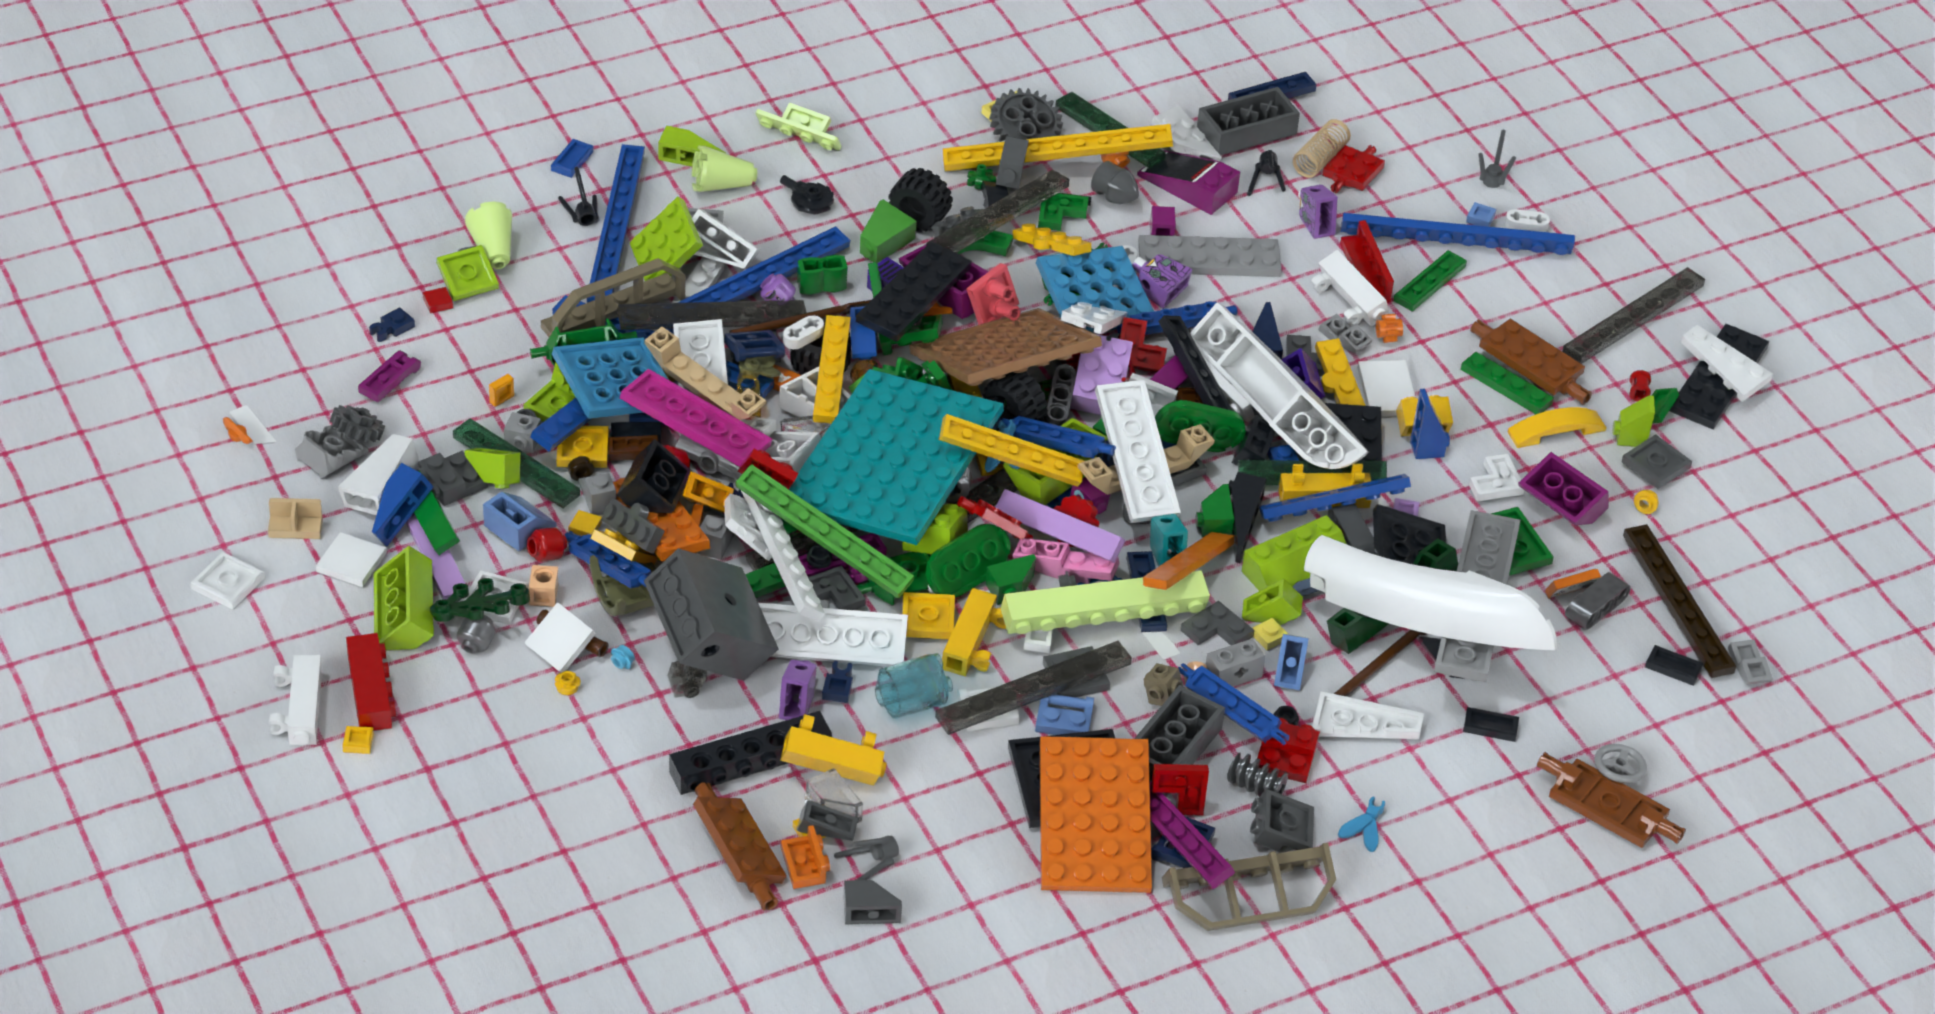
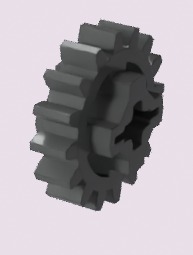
(357, 423)

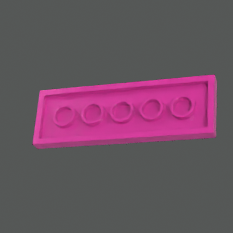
(694, 417)

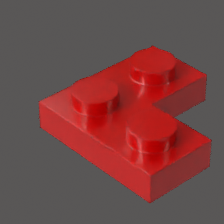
(1142, 355)
(1185, 780)

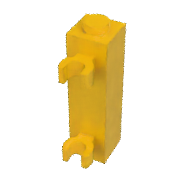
(1302, 484)
(968, 634)
(825, 753)

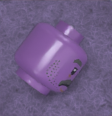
(777, 288)

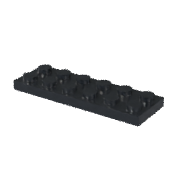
(913, 291)
(1704, 394)

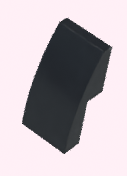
(993, 192)

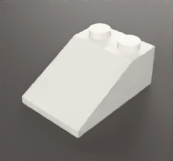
(793, 447)

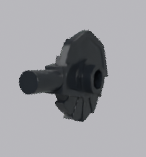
(808, 196)

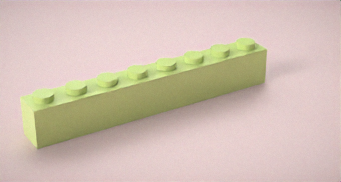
(1101, 603)

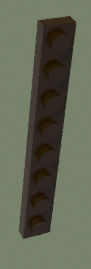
(1679, 601)

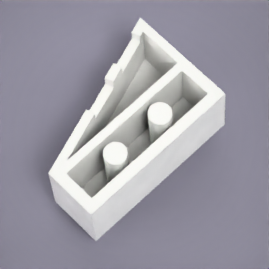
(723, 243)
(799, 394)

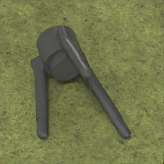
(1493, 174)
(881, 849)

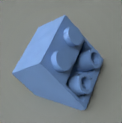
(514, 519)

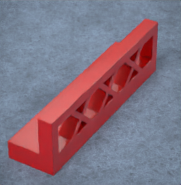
(1367, 259)

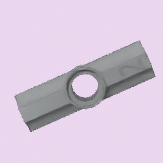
(707, 459)

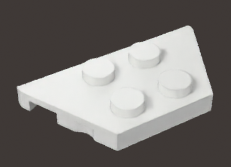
(1185, 134)
(1098, 318)
(742, 523)

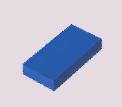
(572, 156)

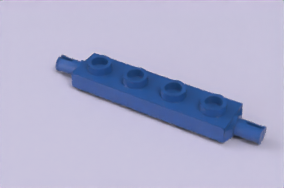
(1190, 315)
(1060, 437)
(611, 563)
(1237, 705)

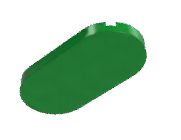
(1222, 424)
(965, 560)

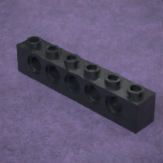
(736, 755)

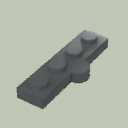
(633, 524)

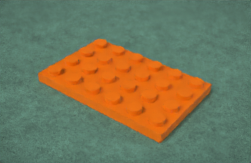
(1095, 814)

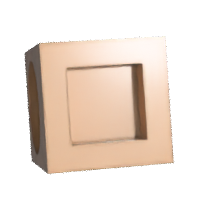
(543, 585)

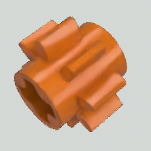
(1389, 328)

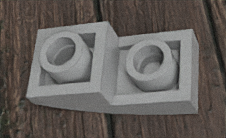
(1351, 338)

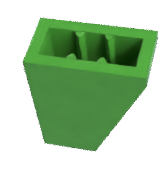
(886, 232)

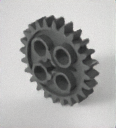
(1025, 116)

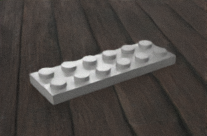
(1216, 254)

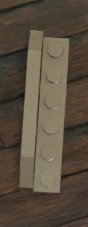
(595, 313)
(1257, 867)

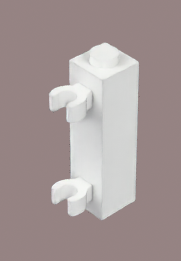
(1353, 287)
(304, 700)

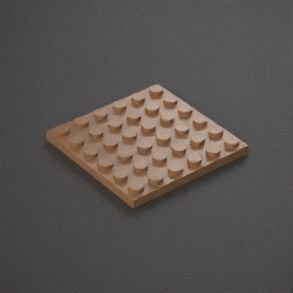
(1006, 346)

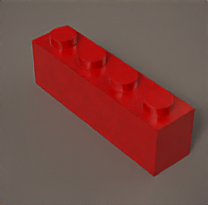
(369, 681)

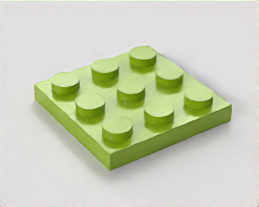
(667, 237)

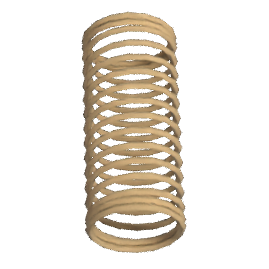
(1303, 151)

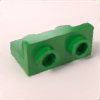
(904, 369)

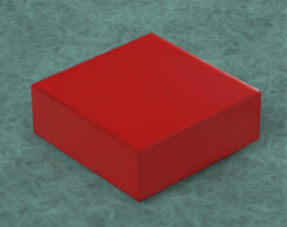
(437, 300)

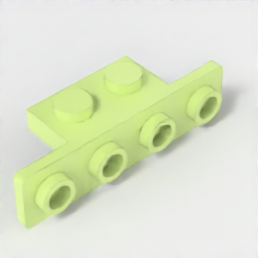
(803, 123)

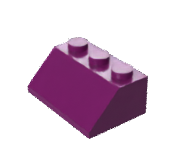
(1566, 490)

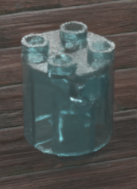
(913, 686)

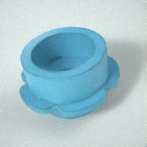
(622, 657)

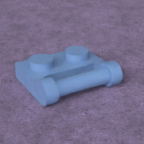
(1064, 721)

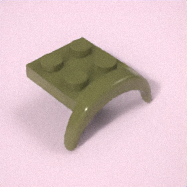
(616, 597)

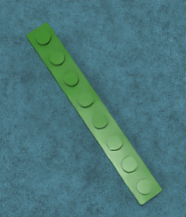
(825, 531)

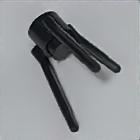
(1268, 164)
(585, 212)

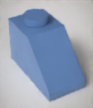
(1291, 661)

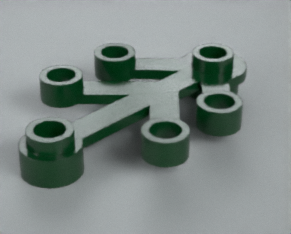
(477, 603)

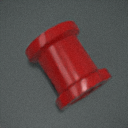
(1640, 381)

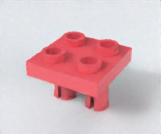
(994, 296)

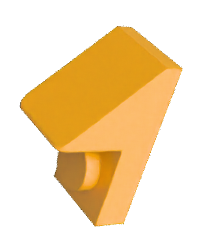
(706, 492)

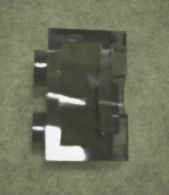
(686, 680)

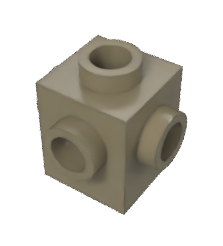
(1161, 683)

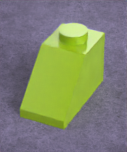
(1635, 423)
(495, 466)
(1276, 602)

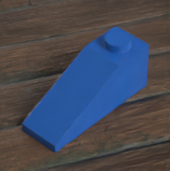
(1428, 434)
(399, 501)

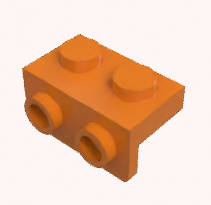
(805, 859)

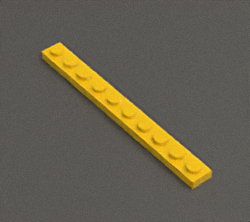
(1063, 146)

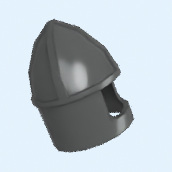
(1115, 183)

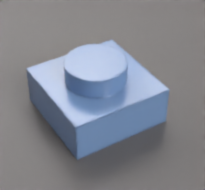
(1481, 215)

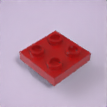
(779, 471)

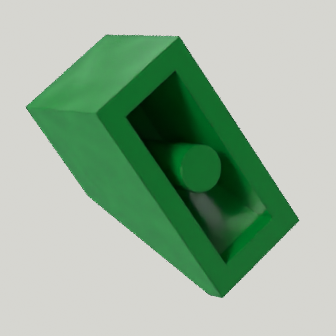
(1216, 513)
(1010, 576)

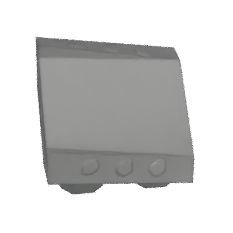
(328, 450)

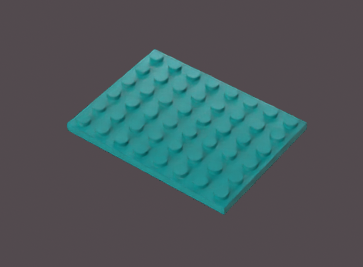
(884, 456)

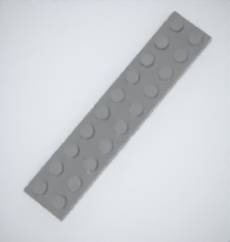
(1488, 552)

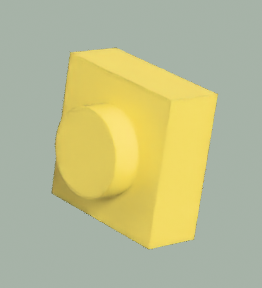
(1269, 633)

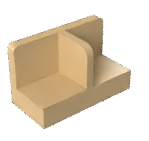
(295, 518)

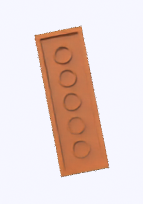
(679, 529)

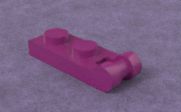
(388, 376)

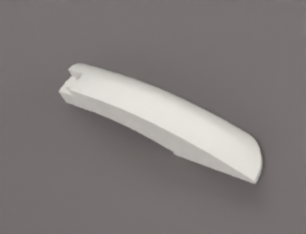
(1276, 391)
(1428, 598)

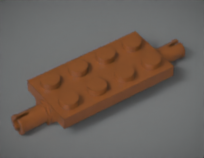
(1533, 358)
(1609, 802)
(740, 843)

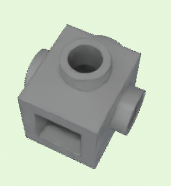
(519, 429)

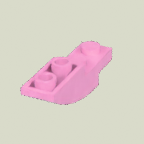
(1056, 558)

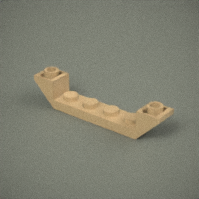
(667, 352)
(1190, 446)

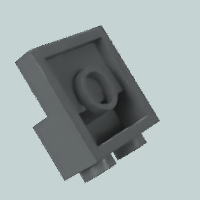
(451, 477)
(1282, 822)

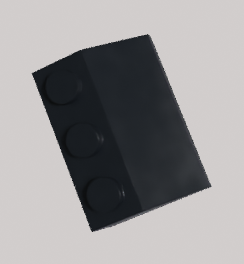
(655, 480)

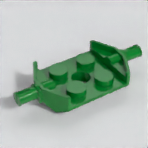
(583, 336)
(915, 562)

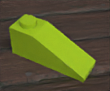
(679, 145)

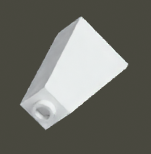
(366, 484)

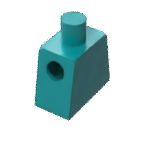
(1165, 534)

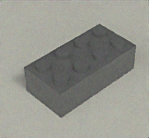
(1181, 728)

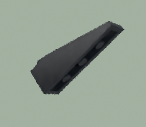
(1246, 497)

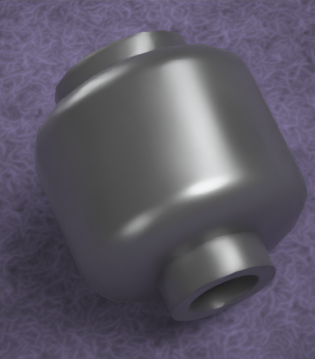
(476, 634)

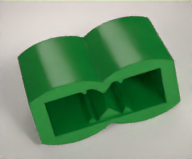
(822, 274)

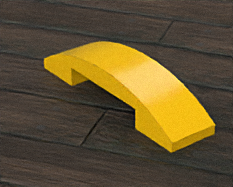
(1555, 421)

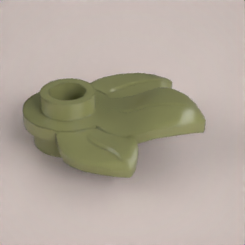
(760, 366)

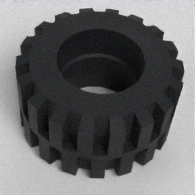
(921, 197)
(809, 356)
(1022, 396)

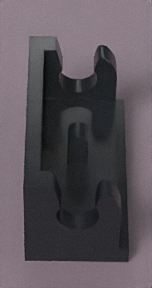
(1256, 441)

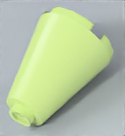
(720, 171)
(492, 229)

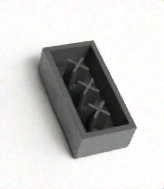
(1248, 120)

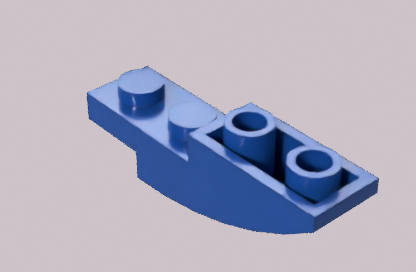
(862, 338)

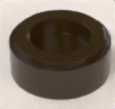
(580, 468)

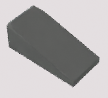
(827, 821)

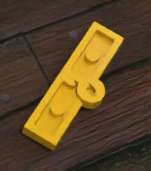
(1045, 239)
(1338, 373)

